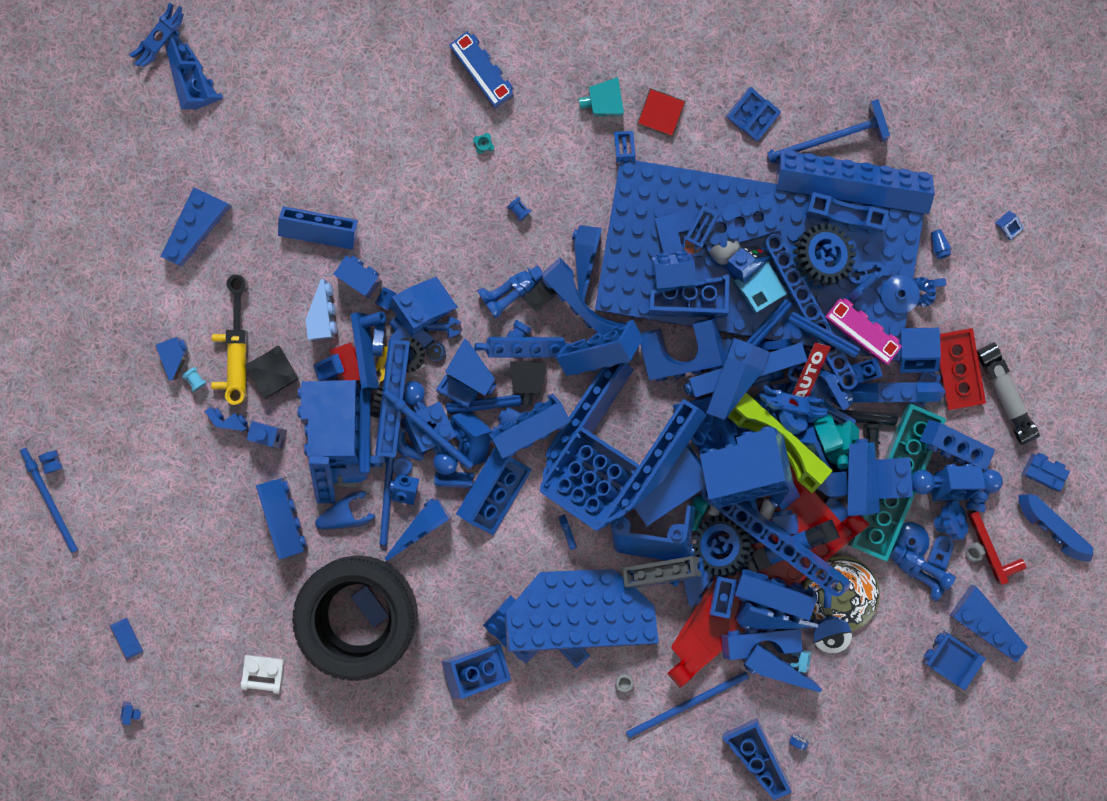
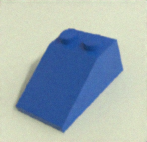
(422, 305)
(894, 478)
(476, 671)

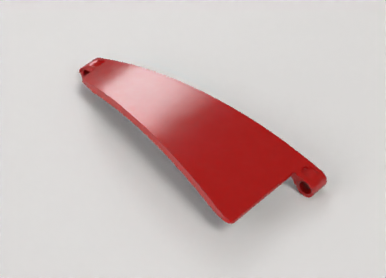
(701, 635)

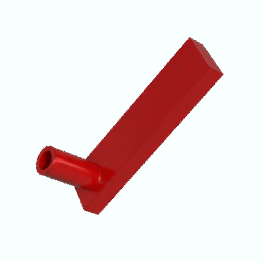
(999, 571)

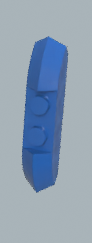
(897, 392)
(1073, 543)

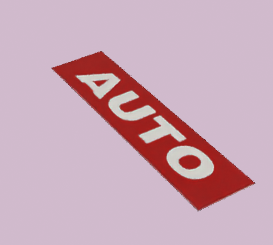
(810, 371)

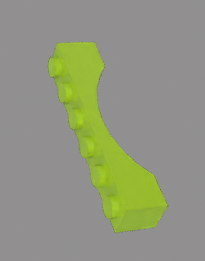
(807, 466)

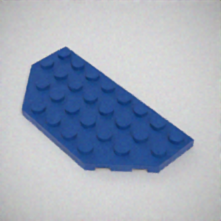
(579, 612)

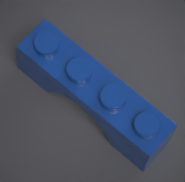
(855, 215)
(738, 645)

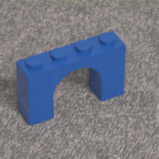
(661, 364)

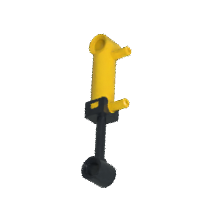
(236, 347)

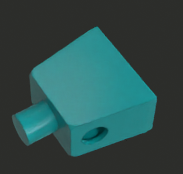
(604, 99)
(849, 433)

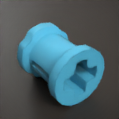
(194, 379)

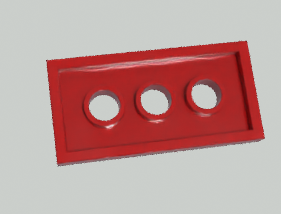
(971, 376)

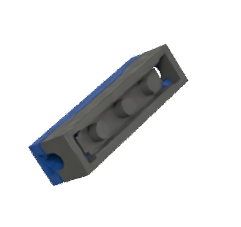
(663, 572)

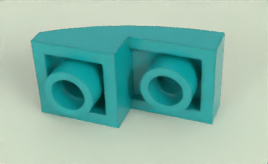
(828, 433)

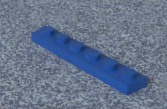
(393, 381)

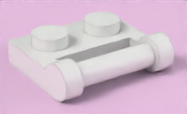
(262, 667)

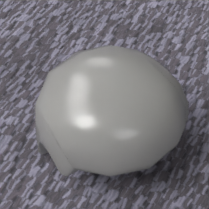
(723, 254)

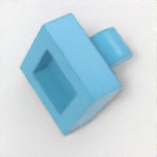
(804, 660)

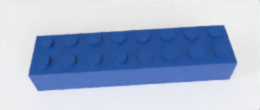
(855, 181)

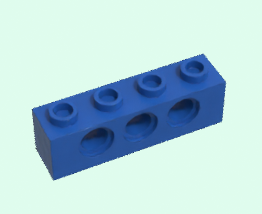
(957, 445)

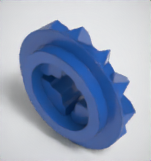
(927, 286)

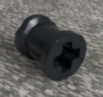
(872, 433)

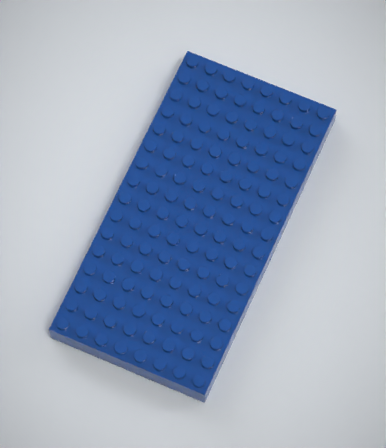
(659, 190)

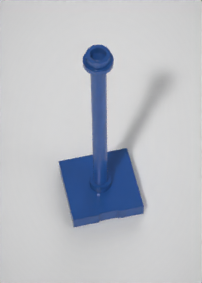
(876, 122)

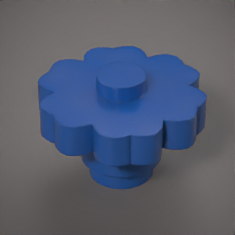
(952, 521)

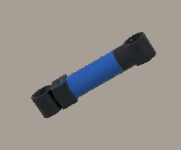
(809, 538)

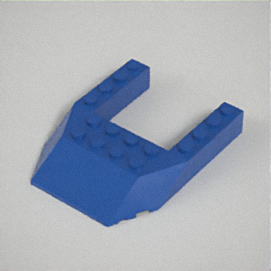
(594, 477)

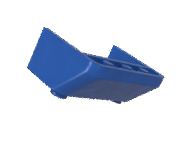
(673, 547)

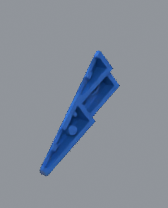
(191, 84)

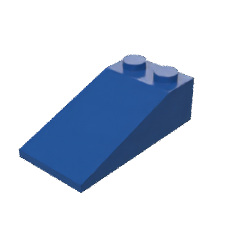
(772, 666)

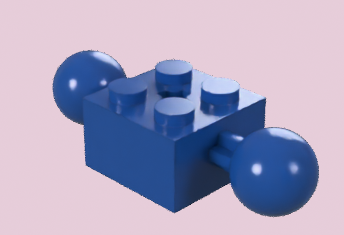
(435, 417)
(956, 482)

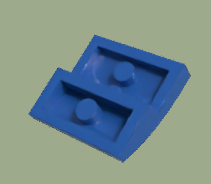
(753, 114)

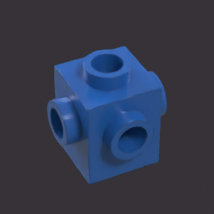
(404, 489)

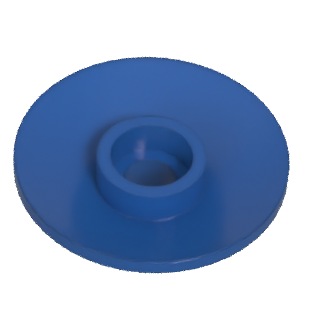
(890, 295)
(914, 531)

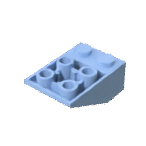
(320, 315)

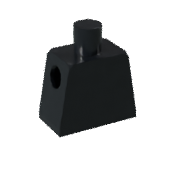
(527, 379)

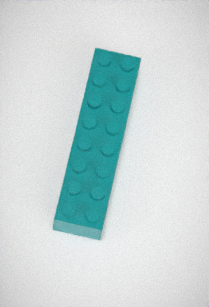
(885, 526)

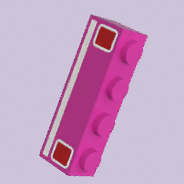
(862, 331)

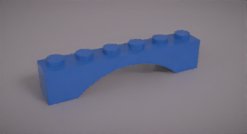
(561, 279)

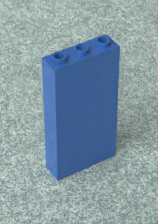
(776, 361)

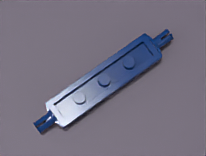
(522, 347)

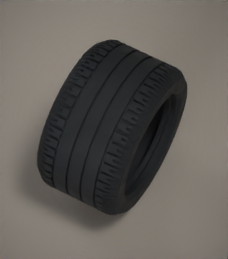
(320, 642)

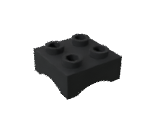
(272, 372)

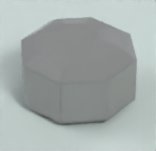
(975, 552)
(624, 682)

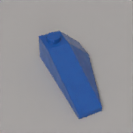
(585, 246)
(739, 371)
(426, 521)
(754, 616)

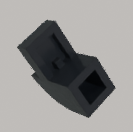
(539, 296)

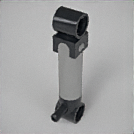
(997, 372)

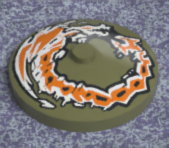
(856, 604)

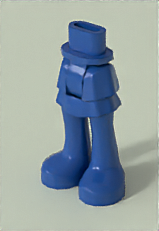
(521, 283)
(912, 563)

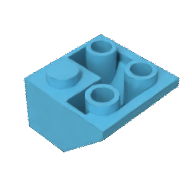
(761, 288)

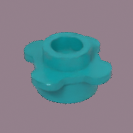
(483, 138)

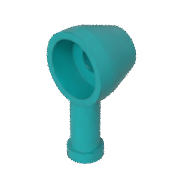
(701, 508)

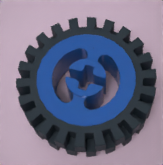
(814, 261)
(709, 546)

